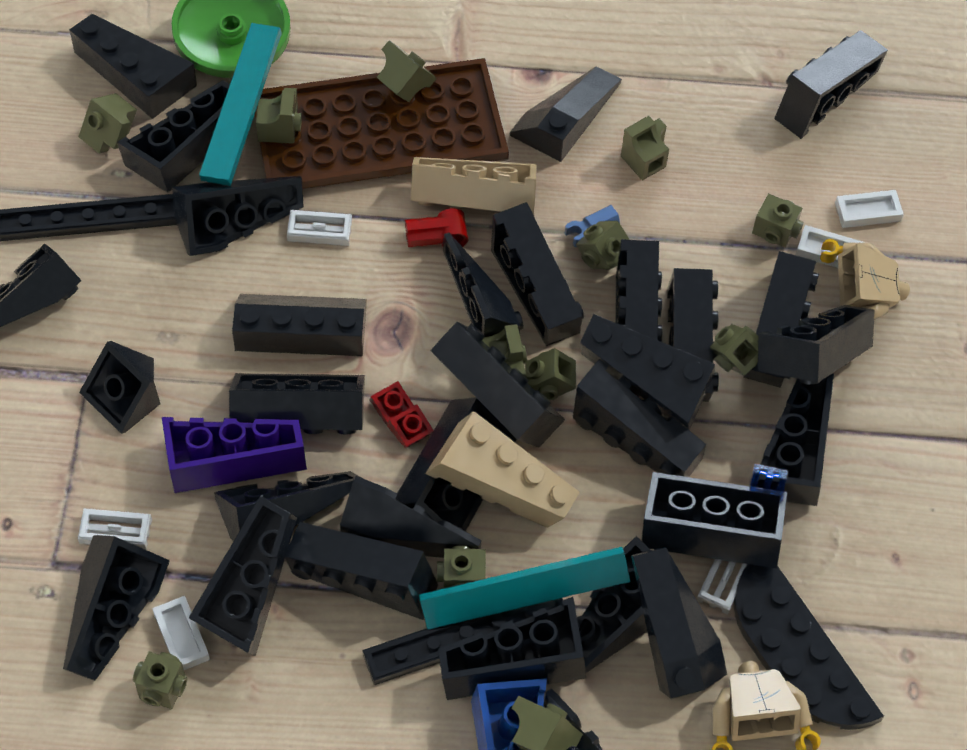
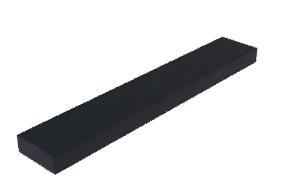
(86, 217)
(421, 647)

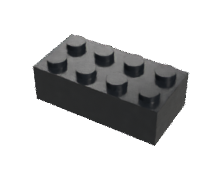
(714, 519)

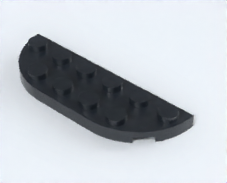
(793, 642)

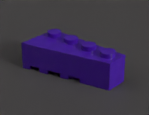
(230, 451)

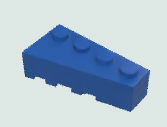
(493, 714)

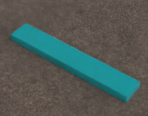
(240, 104)
(524, 588)

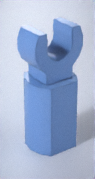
(605, 214)

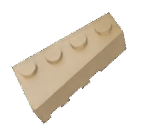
(473, 183)
(502, 472)

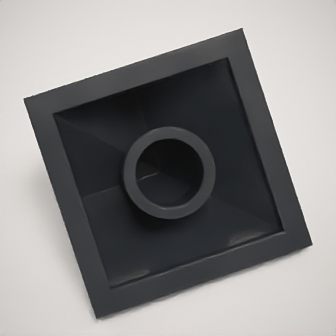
(121, 386)

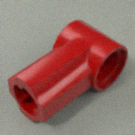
(432, 229)

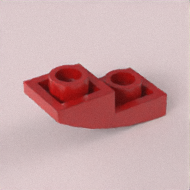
(400, 415)

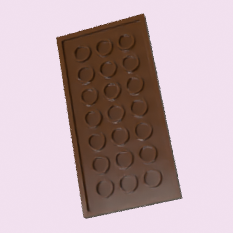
(366, 131)

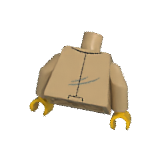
(866, 276)
(761, 707)

